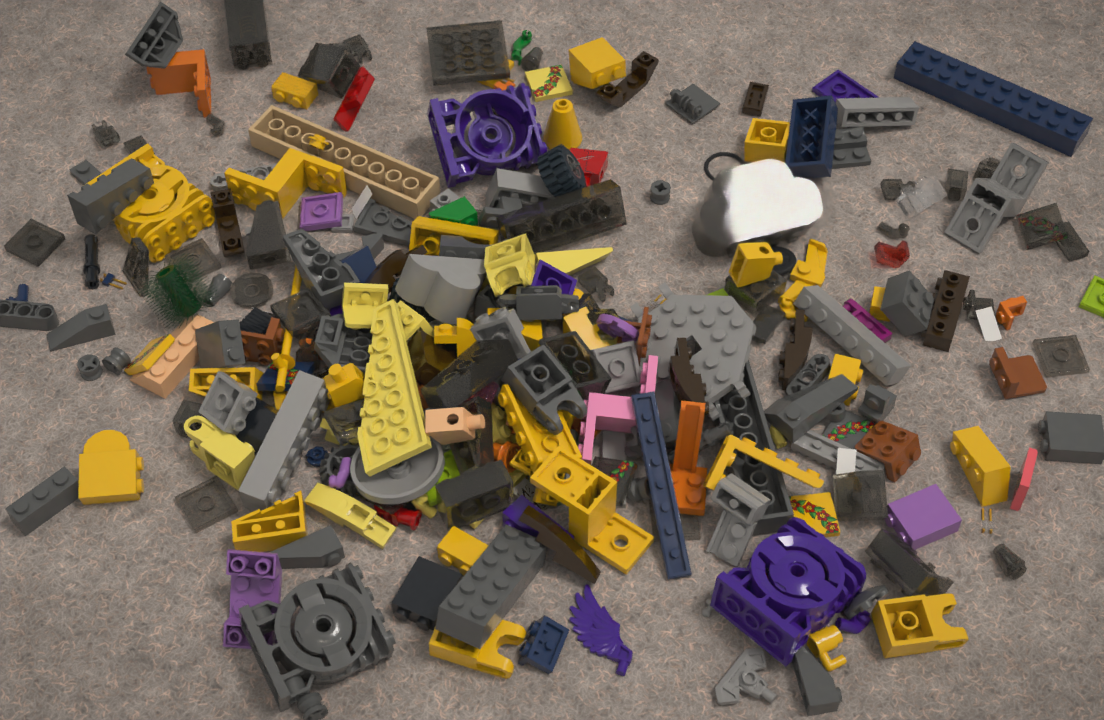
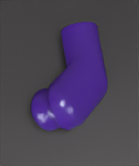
(855, 624)

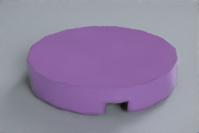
(616, 327)

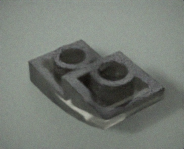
(766, 323)

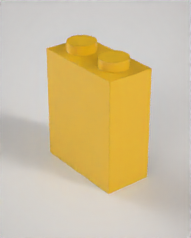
(110, 476)

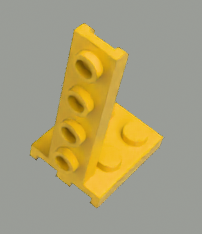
(726, 457)

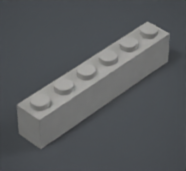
(852, 335)

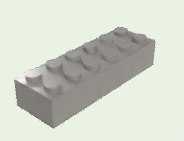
(285, 442)

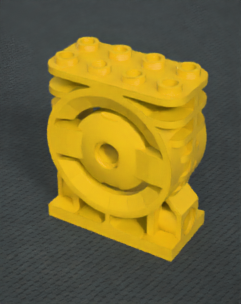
(155, 213)

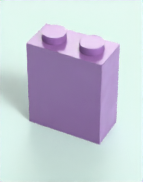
(923, 517)

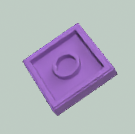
(321, 211)

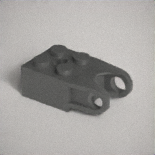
(544, 388)

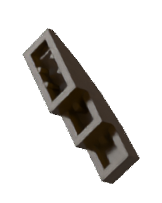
(567, 550)

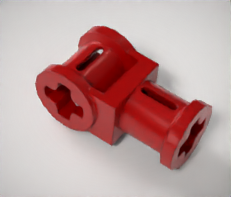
(402, 516)

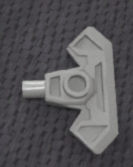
(744, 678)

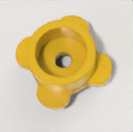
(318, 142)

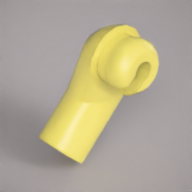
(777, 437)
(421, 504)

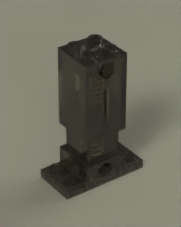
(248, 33)

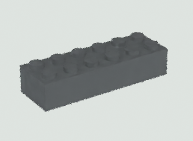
(491, 587)

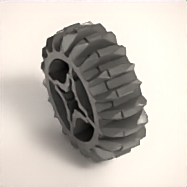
(332, 461)

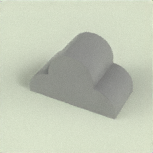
(441, 284)

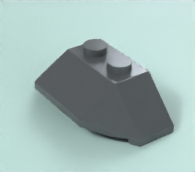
(157, 39)

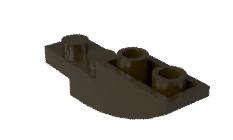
(392, 265)
(795, 351)
(682, 377)

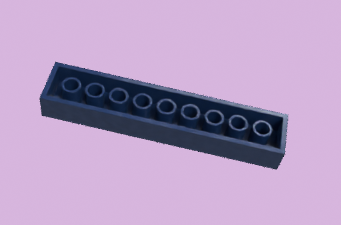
(993, 98)

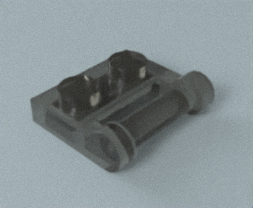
(344, 418)

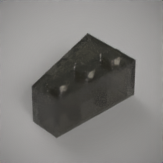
(479, 451)

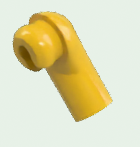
(787, 306)

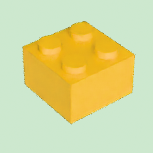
(766, 140)

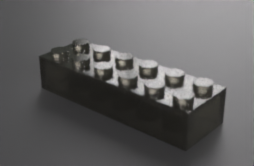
(566, 217)

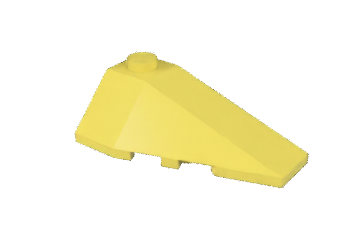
(573, 260)

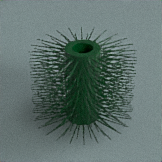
(178, 291)

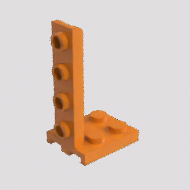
(685, 474)

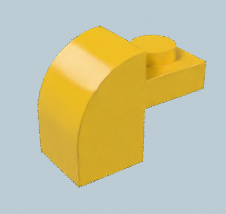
(457, 335)

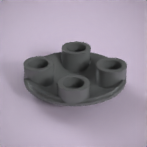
(865, 600)

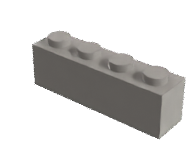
(876, 111)

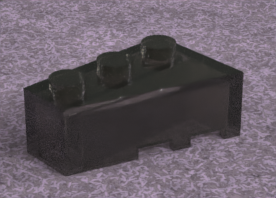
(905, 566)

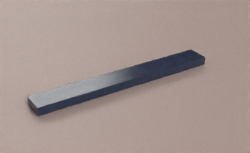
(660, 485)

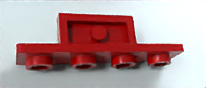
(354, 99)

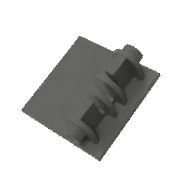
(691, 103)

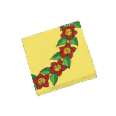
(548, 83)

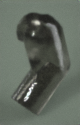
(218, 125)

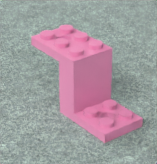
(613, 411)

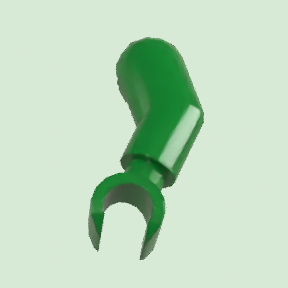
(519, 44)

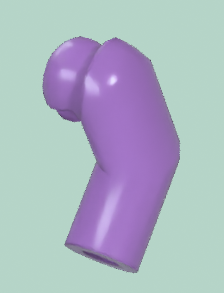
(343, 474)

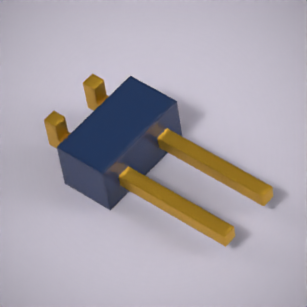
(109, 279)

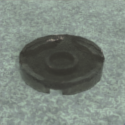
(251, 290)

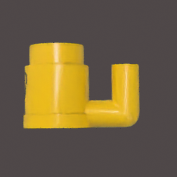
(824, 641)

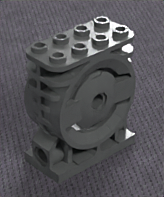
(317, 607)

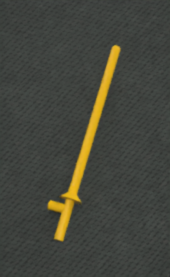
(284, 360)

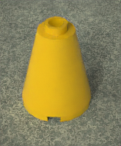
(562, 126)

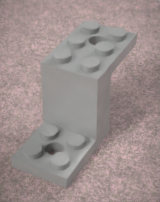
(996, 197)

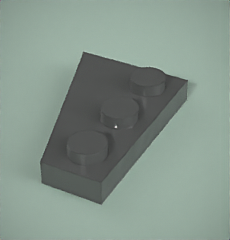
(379, 219)

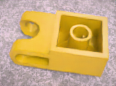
(916, 625)
(484, 659)

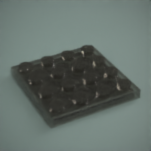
(468, 53)

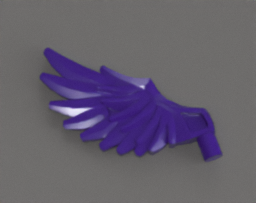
(599, 631)

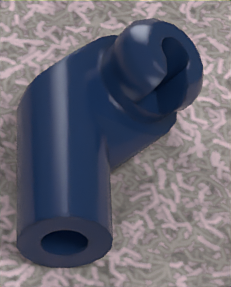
(22, 293)

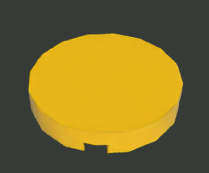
(106, 441)

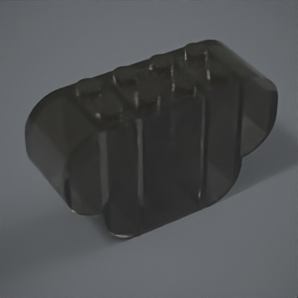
(755, 206)

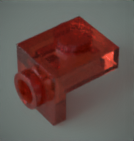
(892, 255)

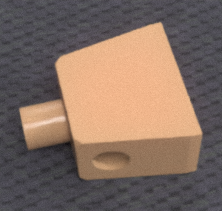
(452, 424)

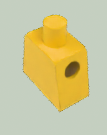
(753, 263)
(344, 384)

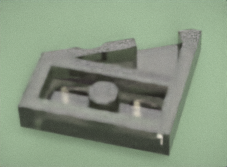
(137, 265)

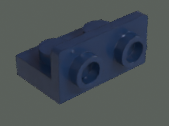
(543, 644)

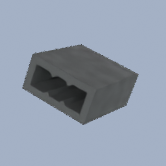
(220, 345)
(1072, 437)

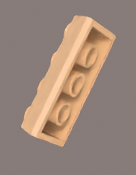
(175, 361)

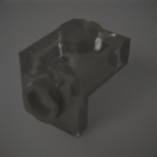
(986, 168)
(973, 303)

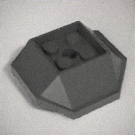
(342, 344)

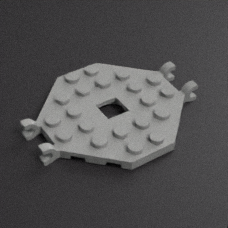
(718, 328)

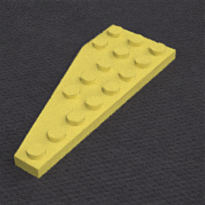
(392, 407)

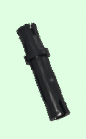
(91, 267)

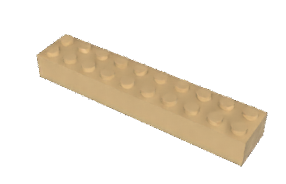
(389, 179)

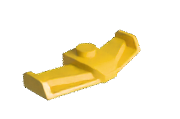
(808, 272)

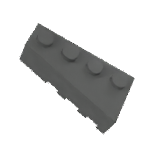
(110, 195)

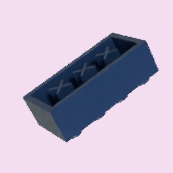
(812, 137)

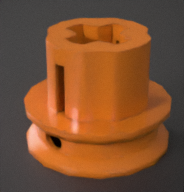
(506, 453)

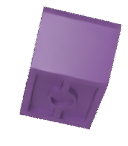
(253, 581)

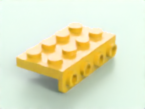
(531, 435)

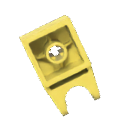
(509, 264)
(220, 451)

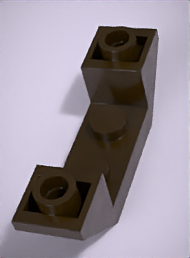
(641, 72)
(227, 222)

